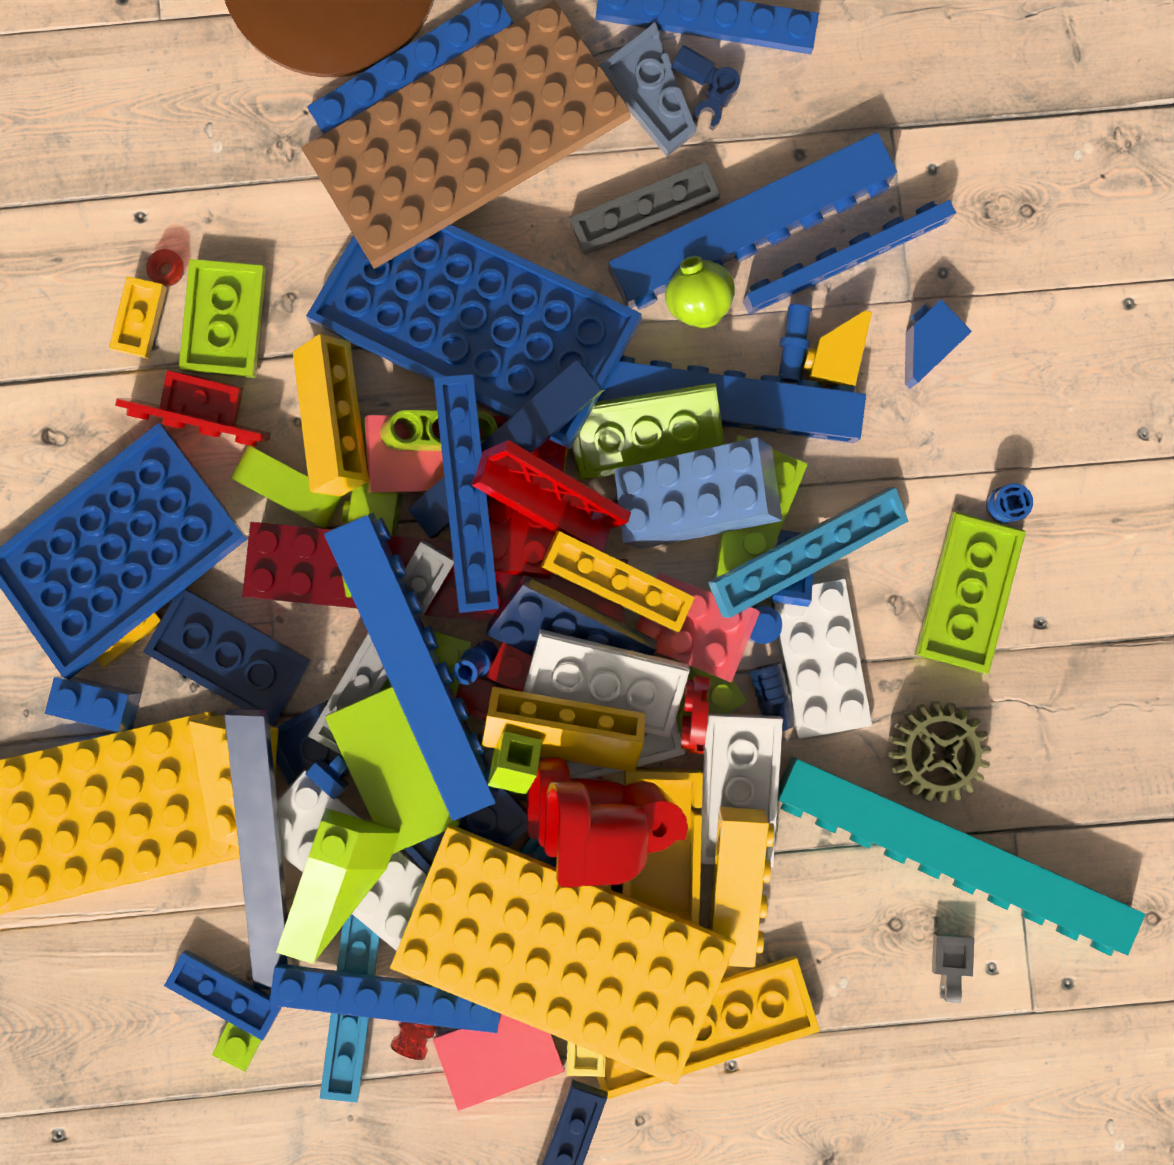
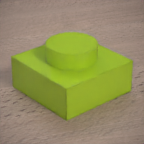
(236, 1047)

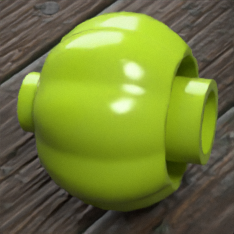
(700, 292)

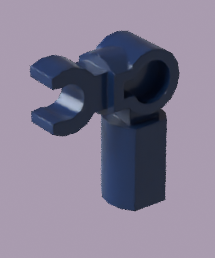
(722, 82)

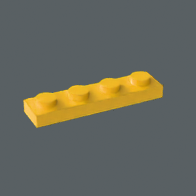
(617, 581)

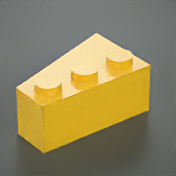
(214, 773)

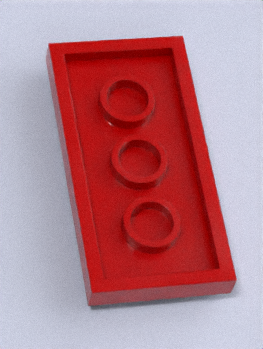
(517, 540)

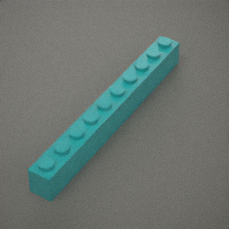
(960, 856)

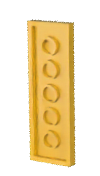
(745, 1016)

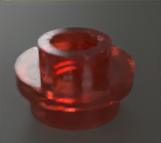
(156, 262)

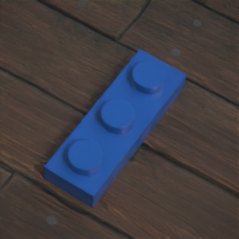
(222, 994)

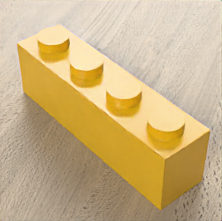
(330, 416)
(568, 728)
(739, 880)

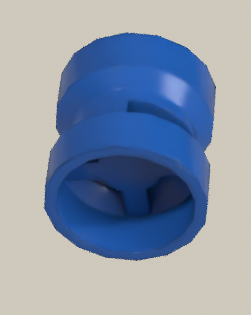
(1003, 508)

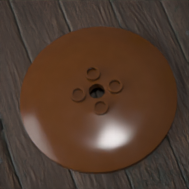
(329, 35)

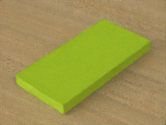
(647, 429)
(970, 592)
(389, 768)

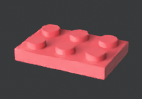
(705, 637)

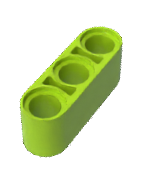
(420, 430)
(284, 486)

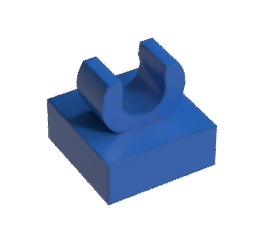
(329, 776)

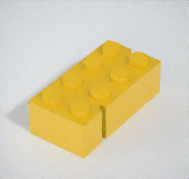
(672, 875)

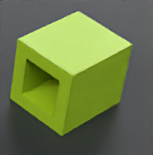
(515, 762)

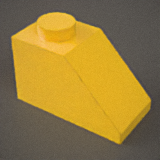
(838, 353)

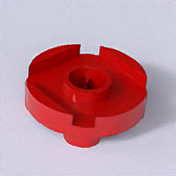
(695, 726)

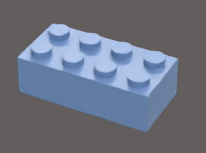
(699, 493)

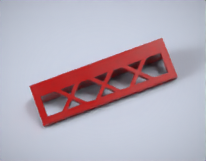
(547, 495)

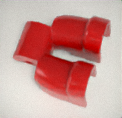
(599, 824)

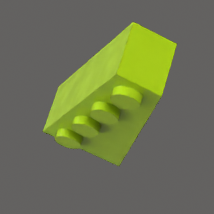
(747, 543)

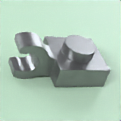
(953, 959)

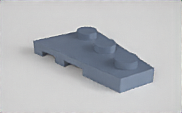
(649, 89)

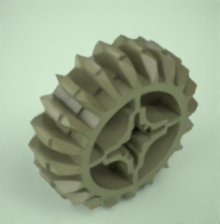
(952, 742)

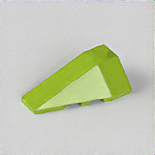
(338, 875)

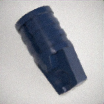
(773, 693)

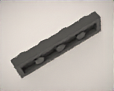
(644, 208)

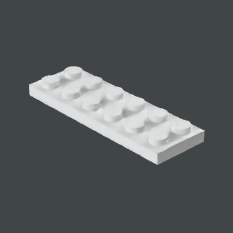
(394, 895)

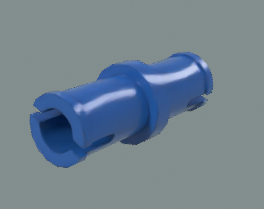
(794, 342)
(475, 662)

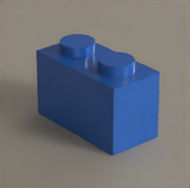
(93, 703)

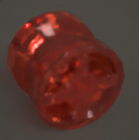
(412, 1040)

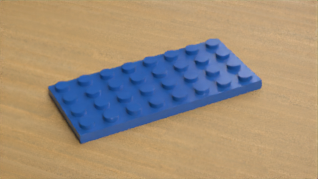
(476, 311)

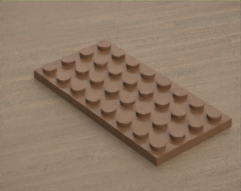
(465, 133)

